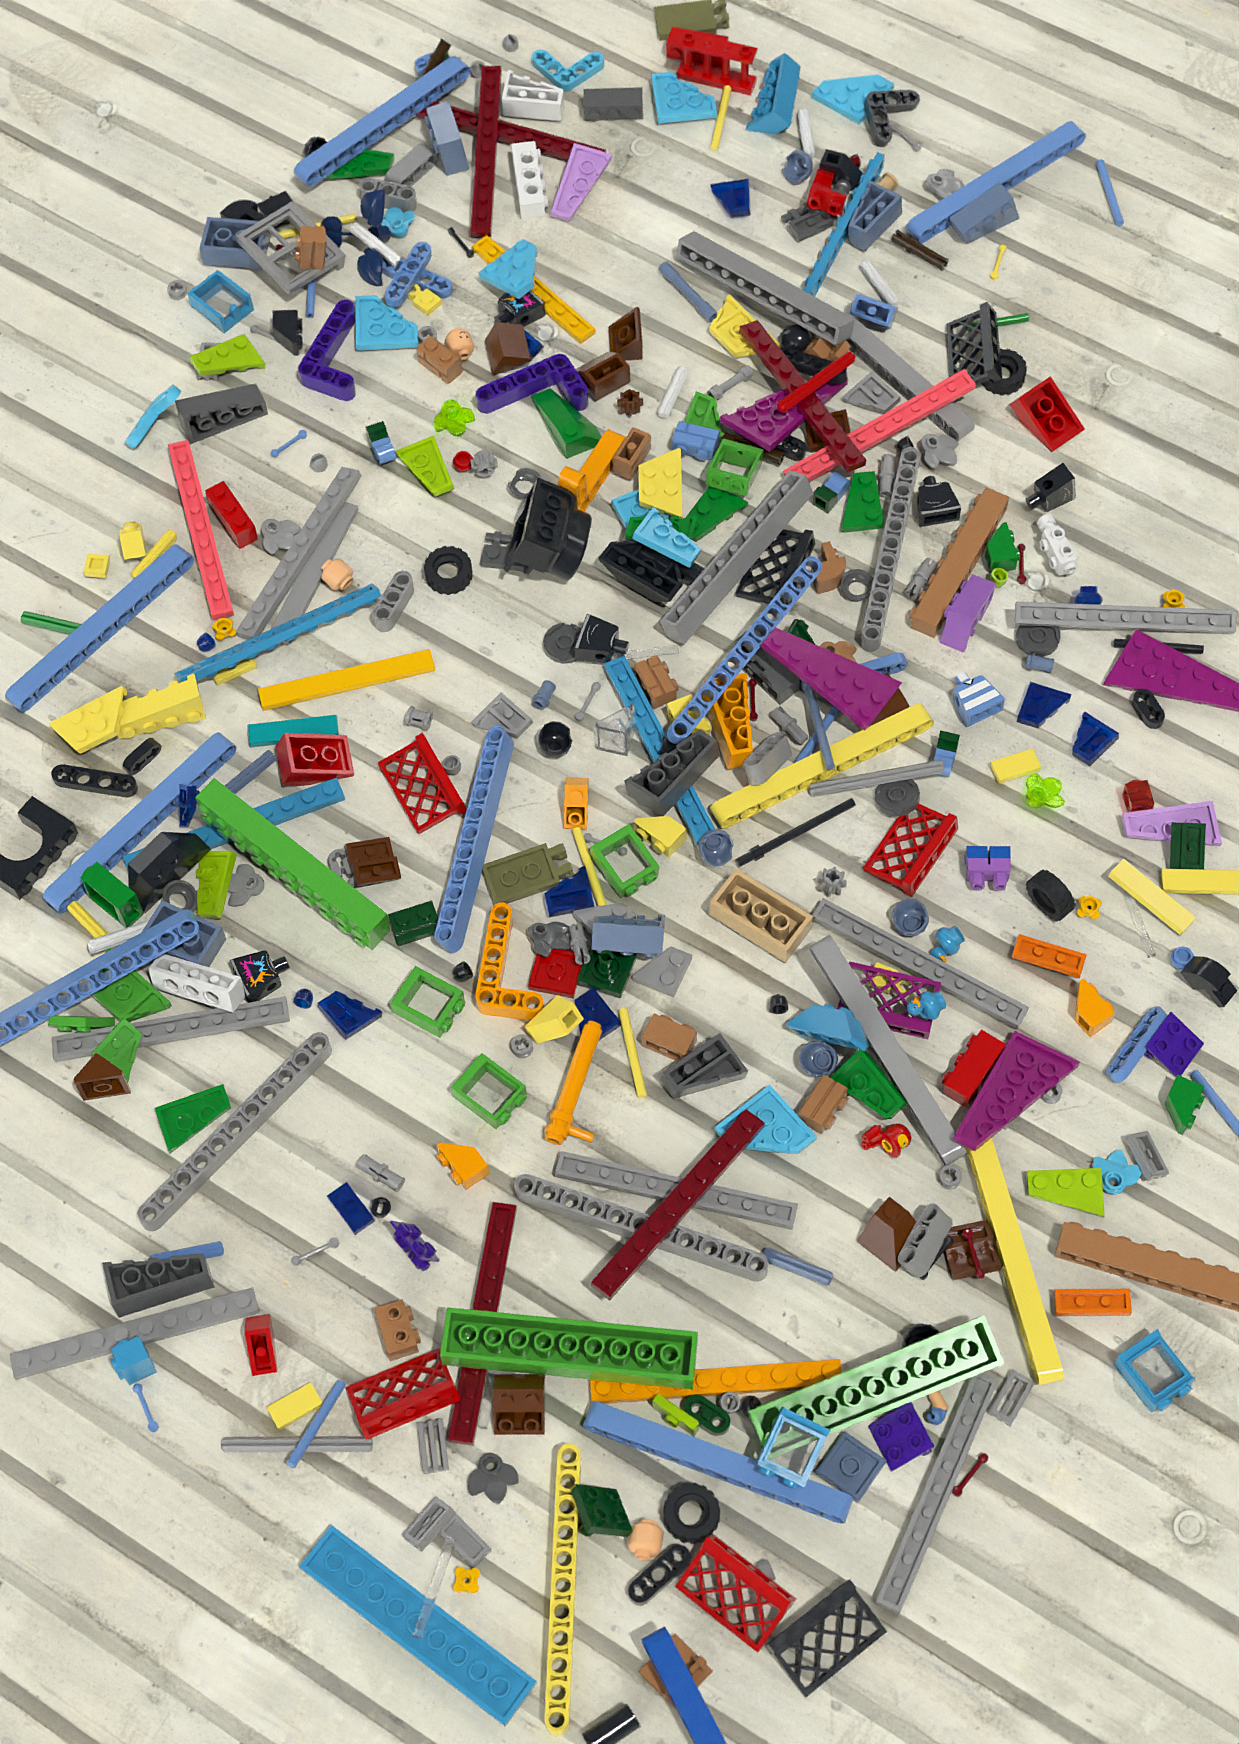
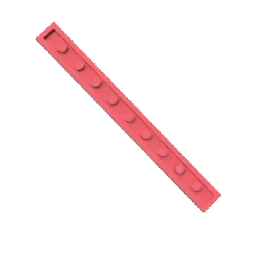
(890, 423)
(200, 530)

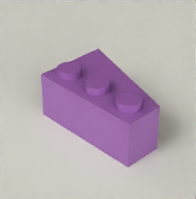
(965, 612)

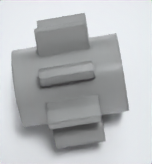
(484, 463)
(832, 875)

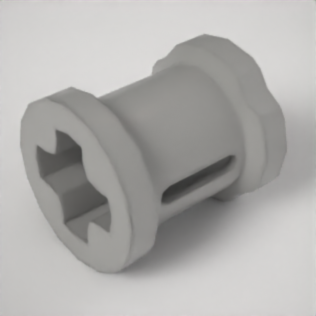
(419, 718)

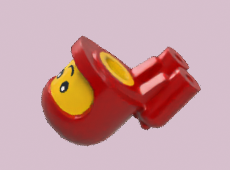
(891, 1139)

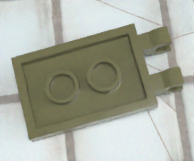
(691, 16)
(526, 873)

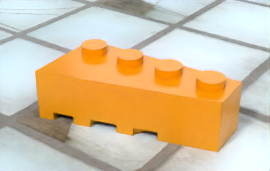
(732, 721)

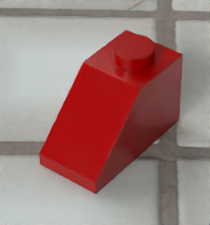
(261, 1344)

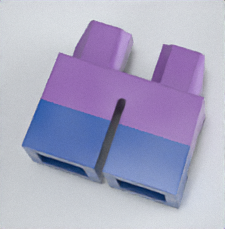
(988, 866)

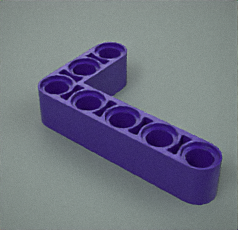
(314, 366)
(534, 379)

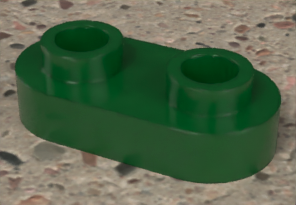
(708, 1414)

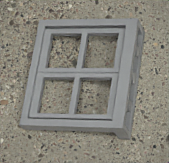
(333, 257)

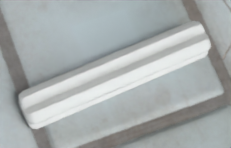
(806, 133)
(375, 243)
(879, 283)
(672, 392)
(115, 938)

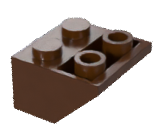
(605, 374)
(519, 1404)

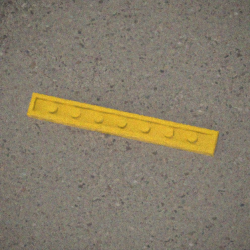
(555, 307)
(346, 679)

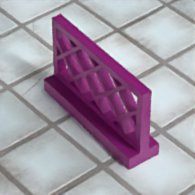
(896, 1022)

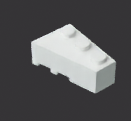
(531, 99)

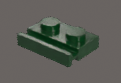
(1187, 845)
(414, 923)

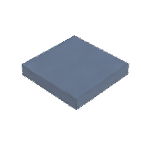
(851, 1466)

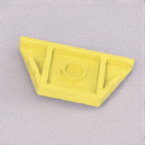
(727, 325)
(662, 483)
(92, 722)

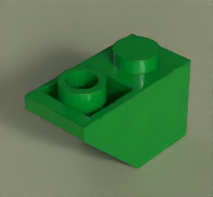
(1001, 550)
(1181, 1102)

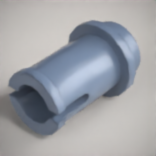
(1039, 663)
(542, 698)

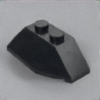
(643, 569)
(163, 861)

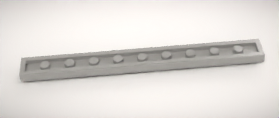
(298, 553)
(1125, 617)
(920, 963)
(179, 1027)
(660, 1185)
(149, 1328)
(936, 1493)

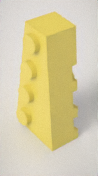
(162, 709)

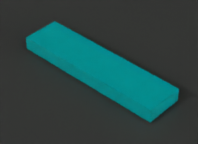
(270, 732)

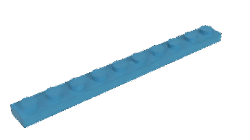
(838, 236)
(285, 631)
(652, 736)
(277, 811)

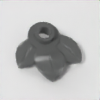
(551, 937)
(492, 1482)

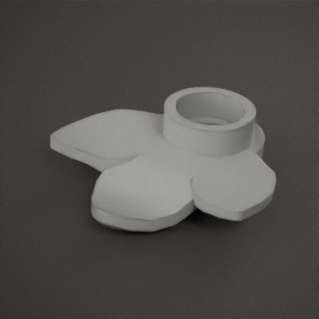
(943, 183)
(941, 451)
(281, 537)
(241, 887)

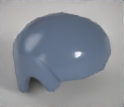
(798, 166)
(716, 847)
(910, 917)
(818, 1058)

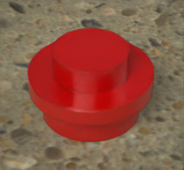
(462, 461)

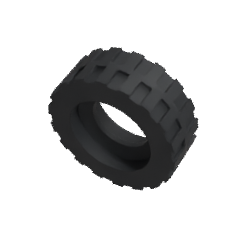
(1012, 384)
(448, 555)
(1050, 895)
(687, 1493)

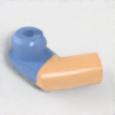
(938, 1409)

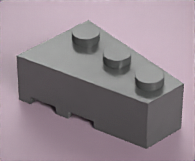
(770, 674)
(704, 1069)

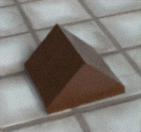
(626, 336)
(507, 347)
(100, 1079)

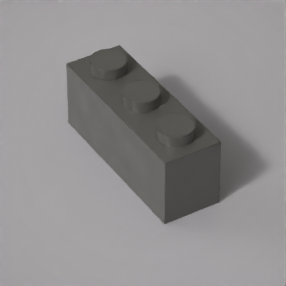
(613, 104)

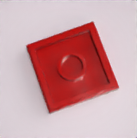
(555, 973)

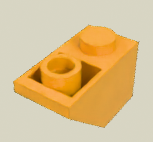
(576, 802)
(1092, 1010)
(464, 1162)

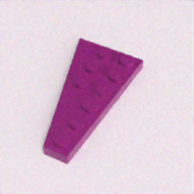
(766, 424)
(1171, 674)
(844, 683)
(1015, 1083)

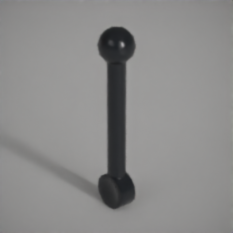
(469, 253)
(948, 1241)

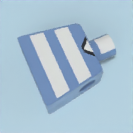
(976, 699)

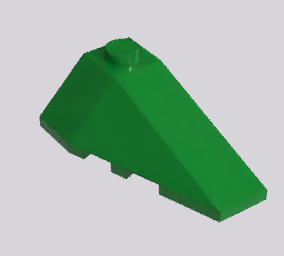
(568, 426)

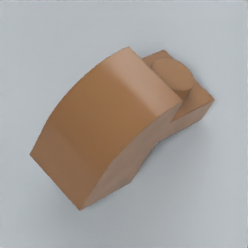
(825, 349)
(832, 569)

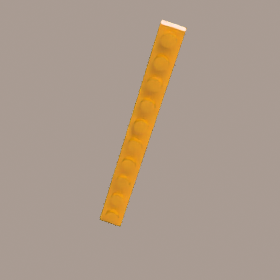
(723, 1380)

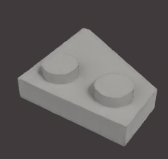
(872, 395)
(505, 714)
(586, 915)
(665, 971)

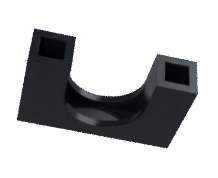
(57, 832)

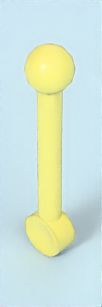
(994, 274)

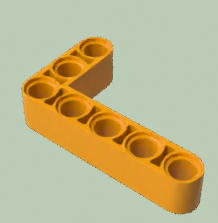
(589, 479)
(496, 969)

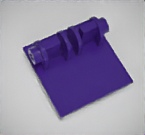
(1173, 1045)
(409, 1239)
(901, 1436)

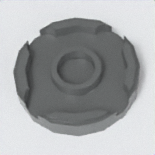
(1038, 639)
(561, 642)
(897, 797)

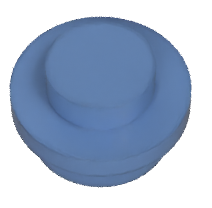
(1181, 957)

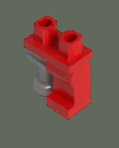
(827, 198)

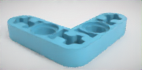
(563, 75)
(157, 406)

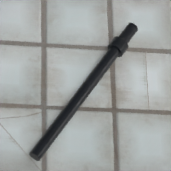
(758, 852)

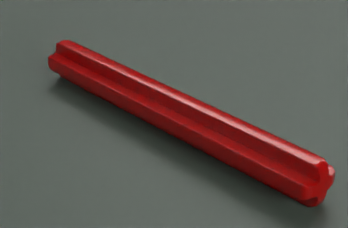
(816, 382)

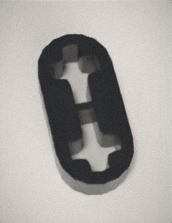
(1151, 707)
(142, 756)

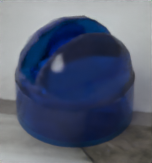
(205, 642)
(303, 998)

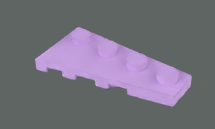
(580, 176)
(1156, 823)

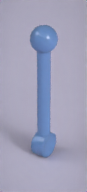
(302, 434)
(152, 1426)

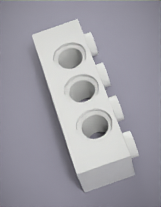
(528, 180)
(197, 982)

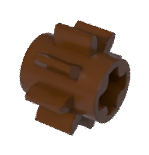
(630, 402)

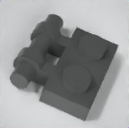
(809, 224)
(496, 555)

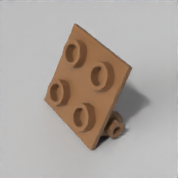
(696, 1665)

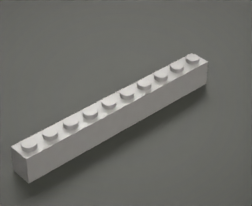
(765, 288)
(736, 557)

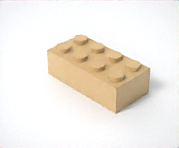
(760, 915)

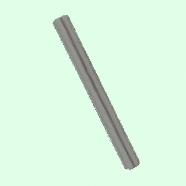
(877, 778)
(288, 1444)

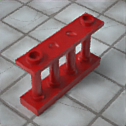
(714, 76)

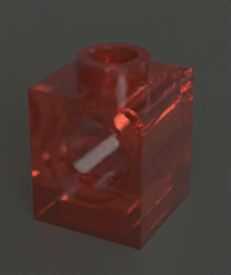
(1137, 796)

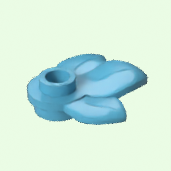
(398, 221)
(1117, 1170)

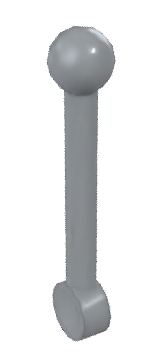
(895, 128)
(254, 329)
(580, 715)
(588, 838)
(334, 1243)

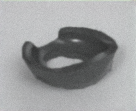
(523, 475)
(856, 575)
(183, 888)

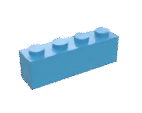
(776, 97)

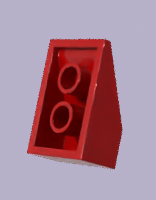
(1047, 415)
(313, 758)

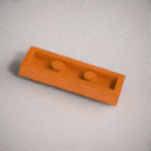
(1049, 956)
(1092, 1302)

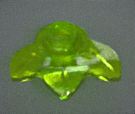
(455, 420)
(1043, 792)

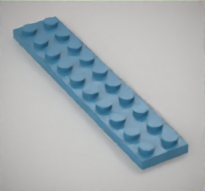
(394, 1609)

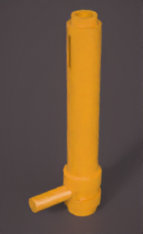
(562, 1116)

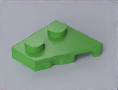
(704, 412)
(82, 1023)
(120, 1046)

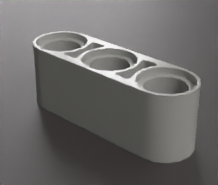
(412, 166)
(395, 194)
(392, 610)
(767, 758)
(925, 1240)

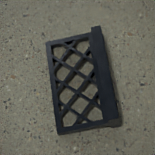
(988, 344)
(801, 551)
(810, 1620)

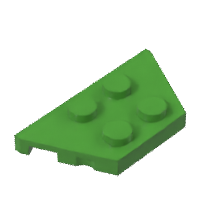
(131, 997)

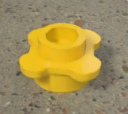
(1173, 595)
(224, 623)
(1091, 901)
(470, 1587)

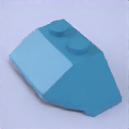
(831, 1026)

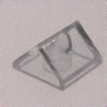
(616, 731)

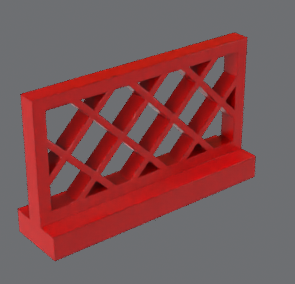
(440, 779)
(926, 858)
(407, 1406)
(743, 1571)

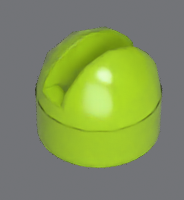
(1001, 577)

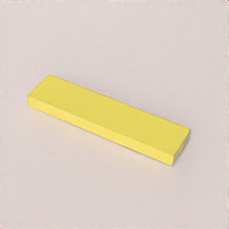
(1200, 881)
(1152, 896)

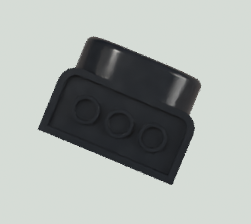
(549, 532)

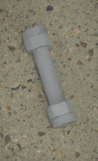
(744, 373)

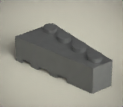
(219, 411)
(674, 773)
(156, 1281)

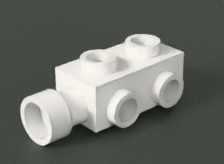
(1056, 546)

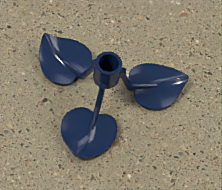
(372, 208)

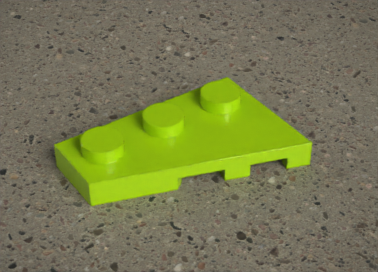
(229, 355)
(427, 465)
(214, 881)
(1069, 1187)

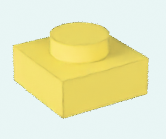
(97, 565)

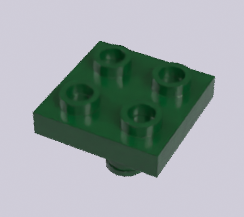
(607, 971)
(601, 1511)

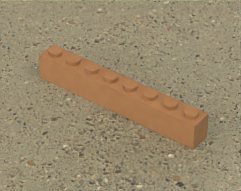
(959, 562)
(1149, 1265)

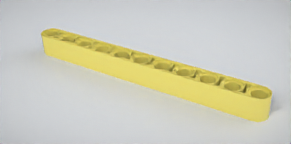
(812, 769)
(1015, 1264)
(559, 1599)

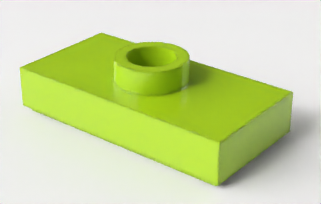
(675, 1416)

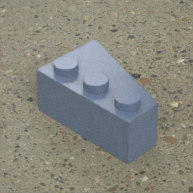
(447, 138)
(875, 214)
(985, 214)
(628, 935)

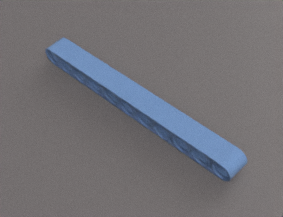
(381, 121)
(1008, 173)
(99, 628)
(741, 658)
(141, 820)
(474, 840)
(96, 979)
(714, 1461)

